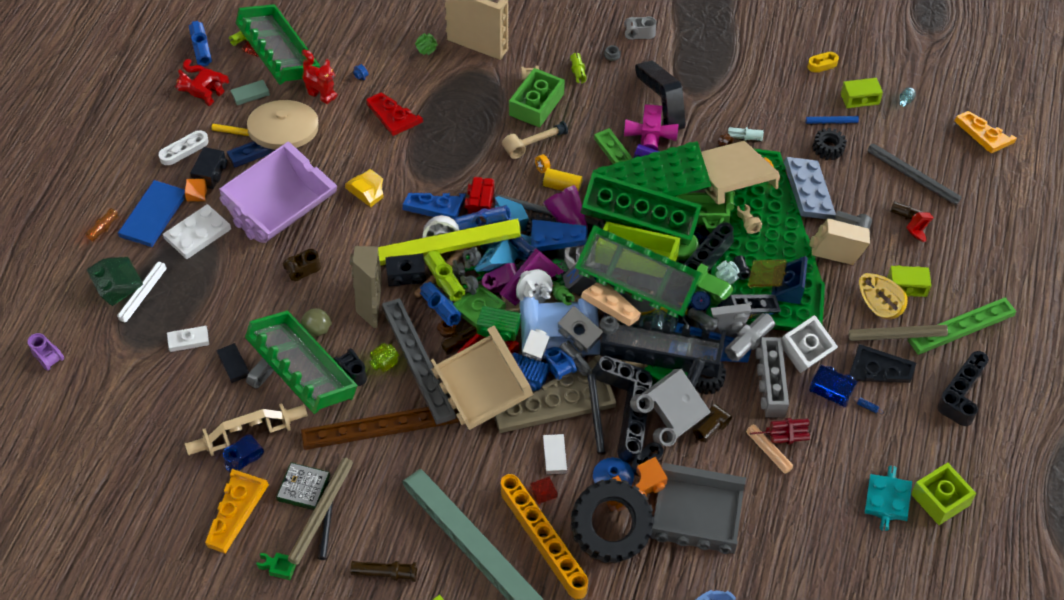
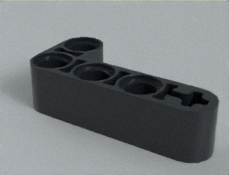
(953, 400)

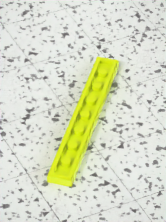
(453, 240)

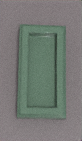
(250, 92)

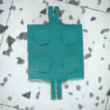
(888, 497)

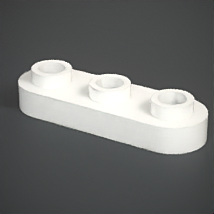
(183, 147)

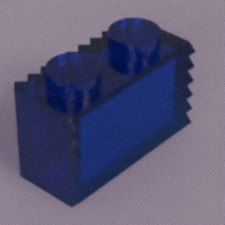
(833, 385)

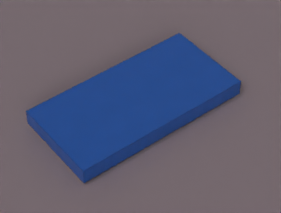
(152, 213)

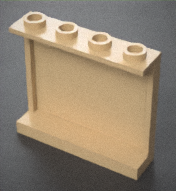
(478, 25)
(736, 168)
(482, 380)

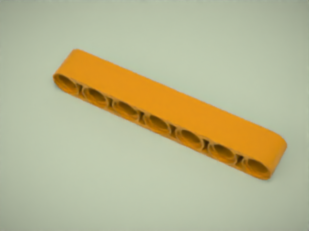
(544, 544)

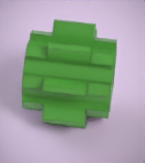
(426, 44)

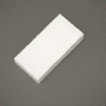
(555, 454)

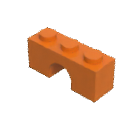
(651, 479)

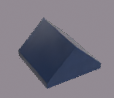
(793, 282)

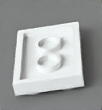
(197, 231)

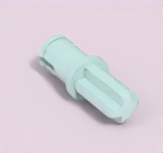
(746, 134)

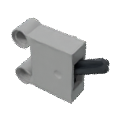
(675, 402)

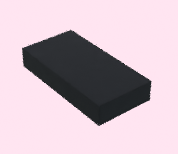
(233, 362)

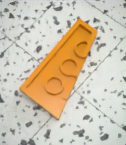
(237, 505)

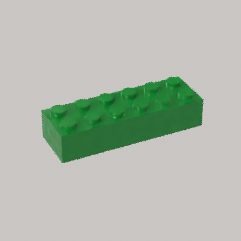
(640, 208)

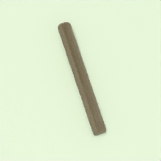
(898, 332)

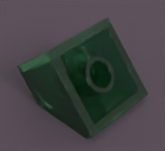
(114, 278)

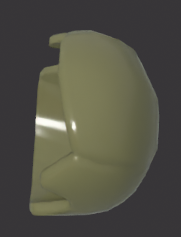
(316, 322)

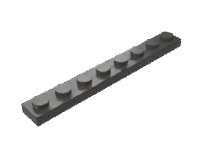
(418, 361)

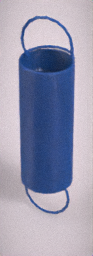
(868, 405)

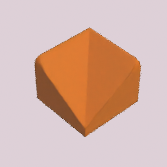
(195, 189)

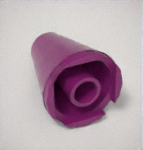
(566, 207)

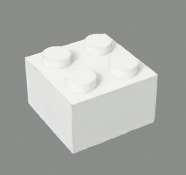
(807, 344)

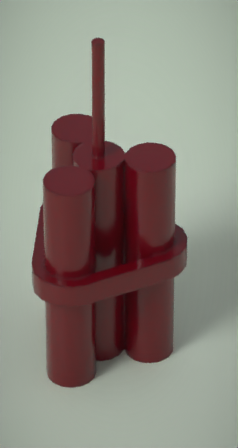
(787, 430)

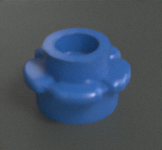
(360, 72)

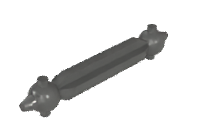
(703, 319)

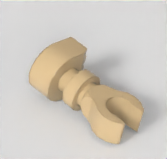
(751, 224)

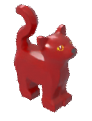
(318, 79)
(202, 83)

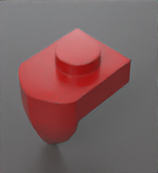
(918, 224)

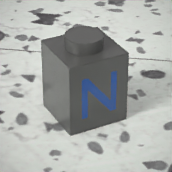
(577, 283)

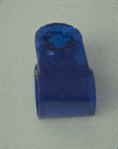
(243, 452)

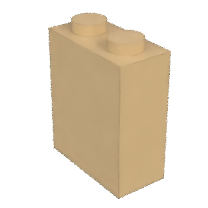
(840, 241)

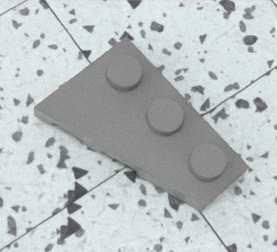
(731, 318)

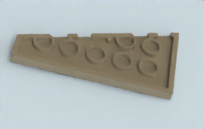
(556, 402)

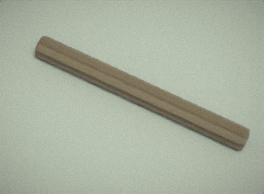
(320, 511)

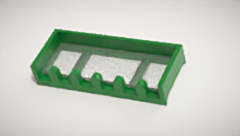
(273, 41)
(638, 271)
(300, 361)

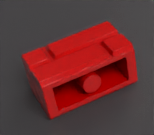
(481, 194)

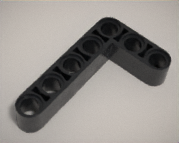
(667, 88)
(712, 247)
(634, 381)

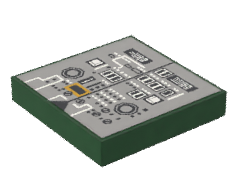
(303, 486)

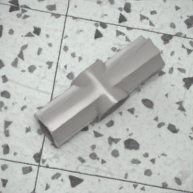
(749, 337)

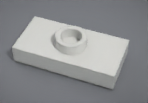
(188, 338)

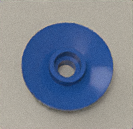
(605, 466)

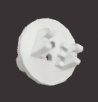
(527, 285)

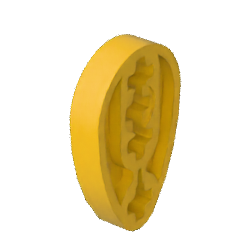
(890, 289)

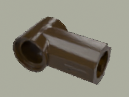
(712, 423)

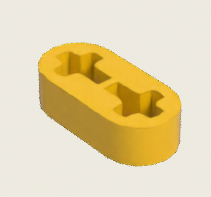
(823, 62)

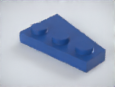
(434, 205)
(557, 235)

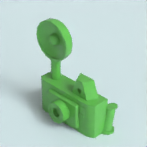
(710, 214)

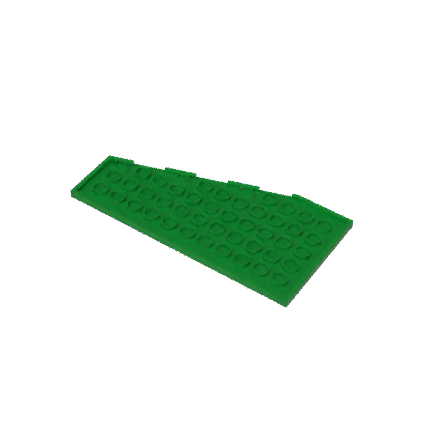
(778, 239)

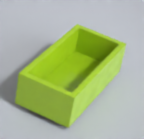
(656, 242)

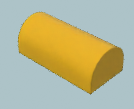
(561, 180)

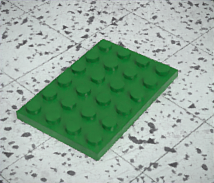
(667, 171)

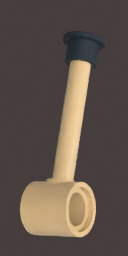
(516, 147)

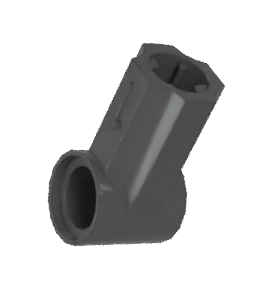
(860, 220)

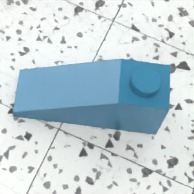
(497, 256)

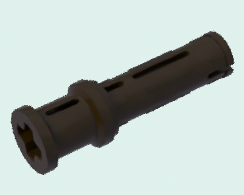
(395, 570)

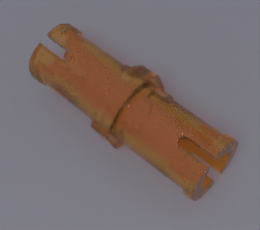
(102, 224)

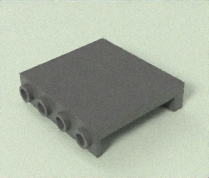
(699, 509)

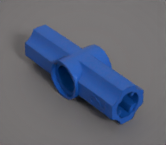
(200, 43)
(491, 216)
(440, 303)

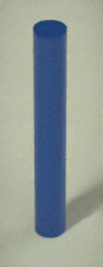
(832, 119)

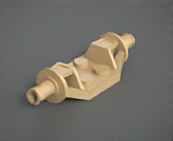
(235, 424)

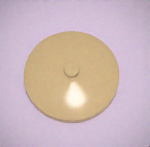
(281, 122)

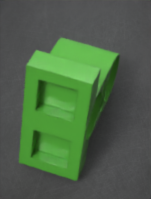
(713, 286)

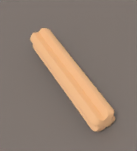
(770, 449)

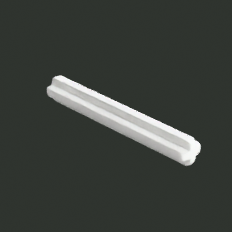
(138, 296)

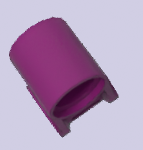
(500, 276)

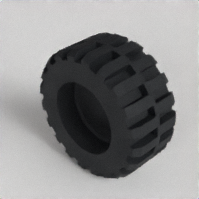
(640, 513)

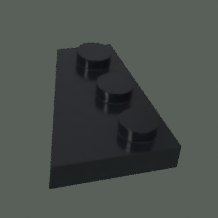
(881, 367)

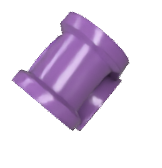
(46, 353)

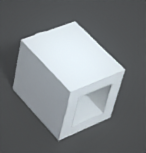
(536, 344)

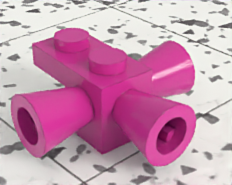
(651, 127)

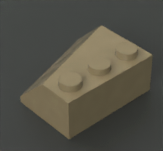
(367, 282)

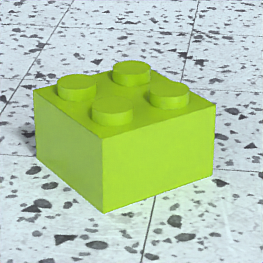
(943, 493)

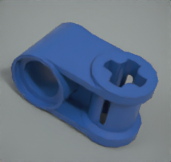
(559, 362)

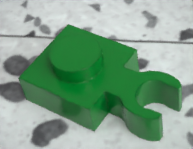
(278, 566)

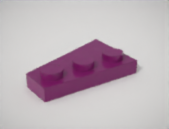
(535, 261)

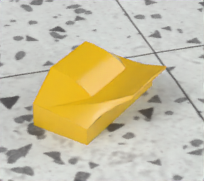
(366, 187)

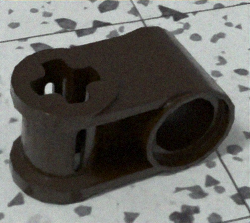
(303, 264)

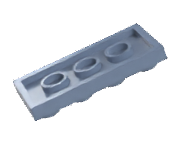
(809, 188)

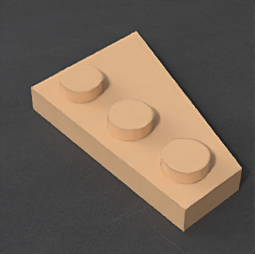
(611, 303)

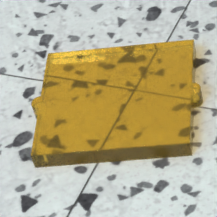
(767, 273)

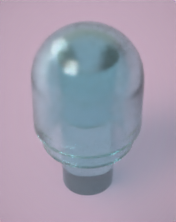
(907, 96)

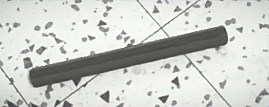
(914, 174)

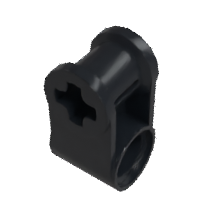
(352, 366)

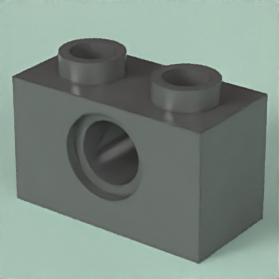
(575, 319)

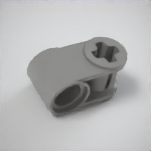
(642, 27)

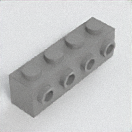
(773, 377)

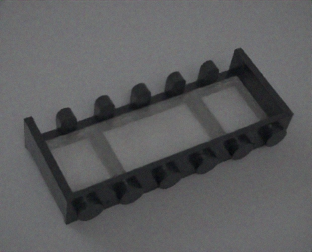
(664, 347)

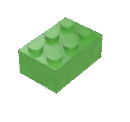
(536, 97)

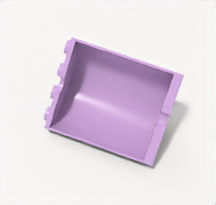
(275, 193)

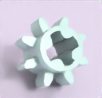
(727, 272)

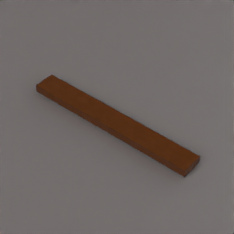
(370, 427)

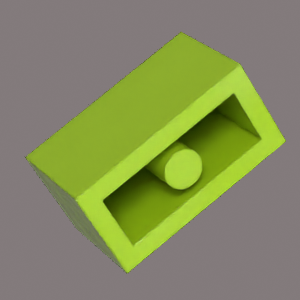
(861, 92)
(912, 280)

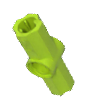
(444, 276)

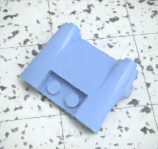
(546, 318)

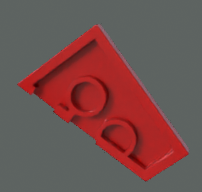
(392, 115)

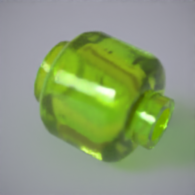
(383, 357)

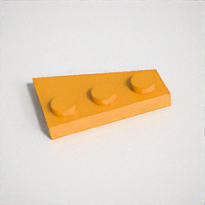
(988, 137)

